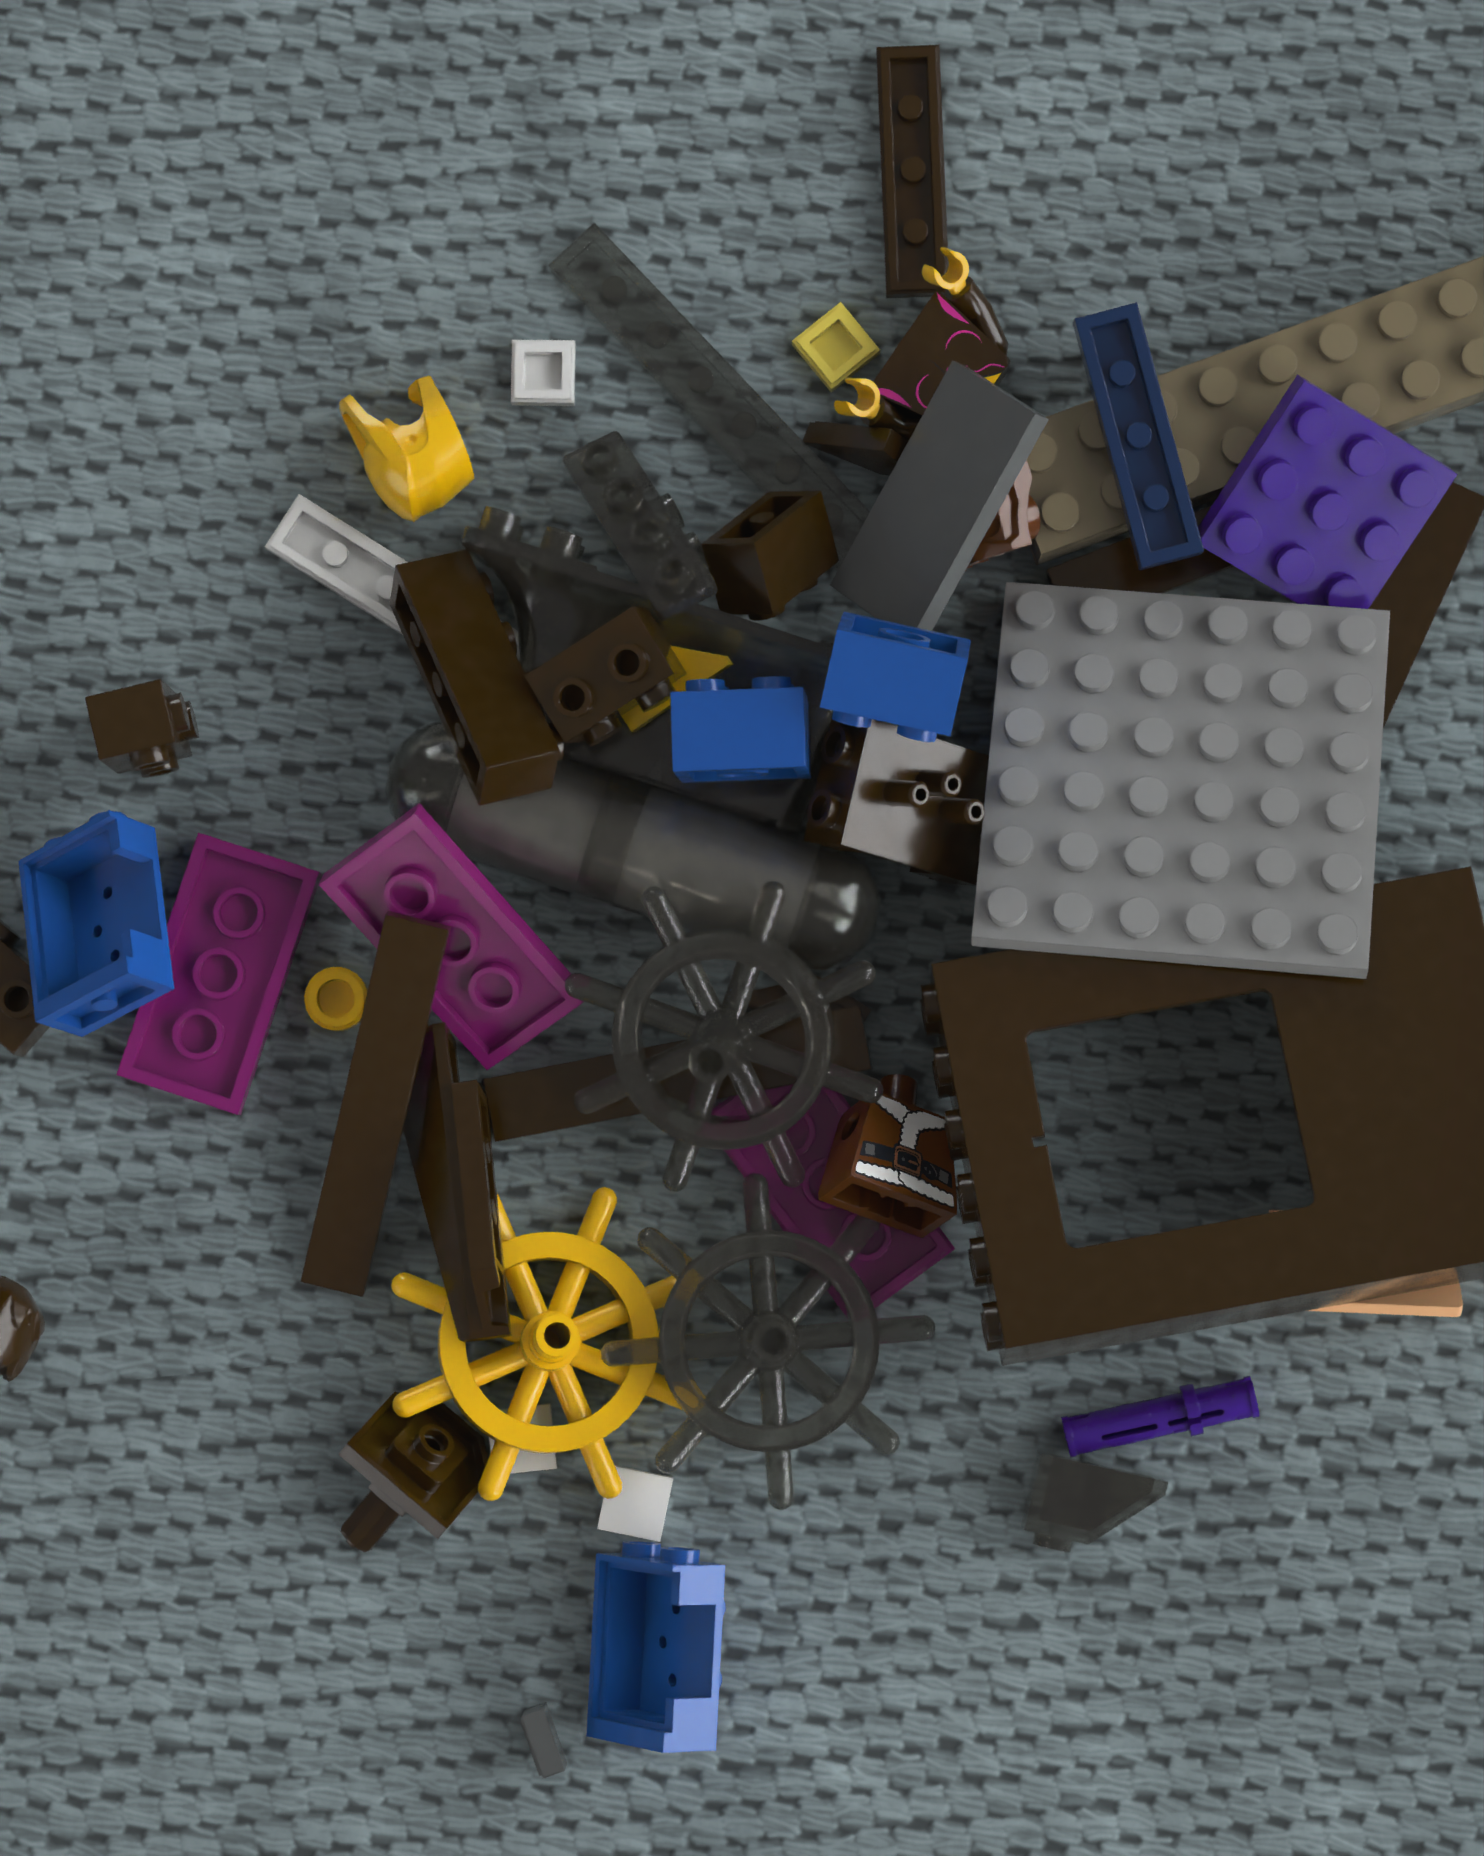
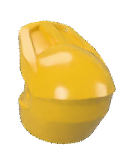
(414, 464)

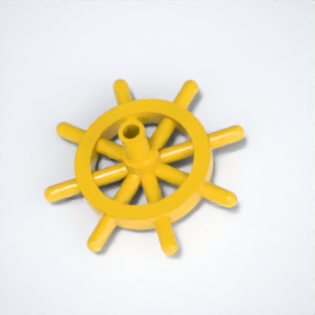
(547, 1346)

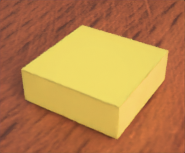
(835, 347)

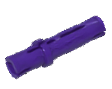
(1161, 1416)

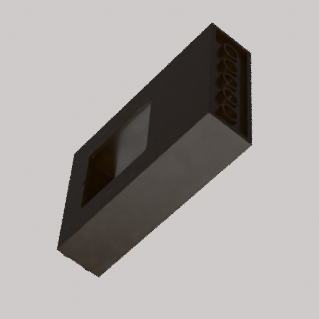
(1381, 1101)

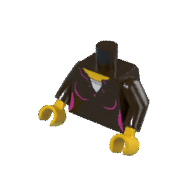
(947, 330)

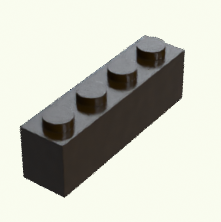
(475, 677)

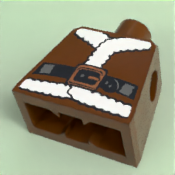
(892, 1162)

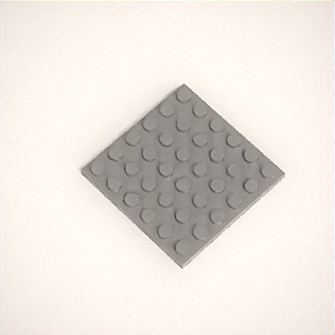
(1183, 780)

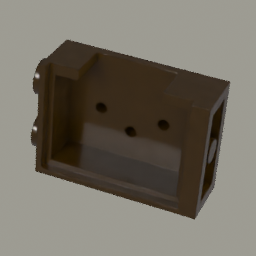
(900, 800)

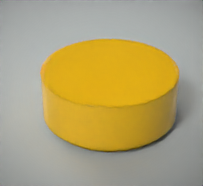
(335, 998)

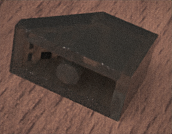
(1082, 1500)

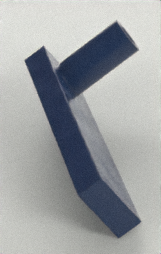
(1138, 436)

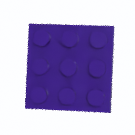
(1324, 502)

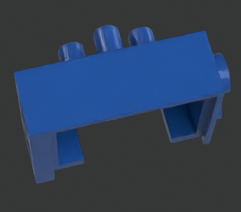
(95, 924)
(656, 1648)

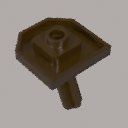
(415, 1467)

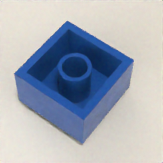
(895, 676)
(740, 731)

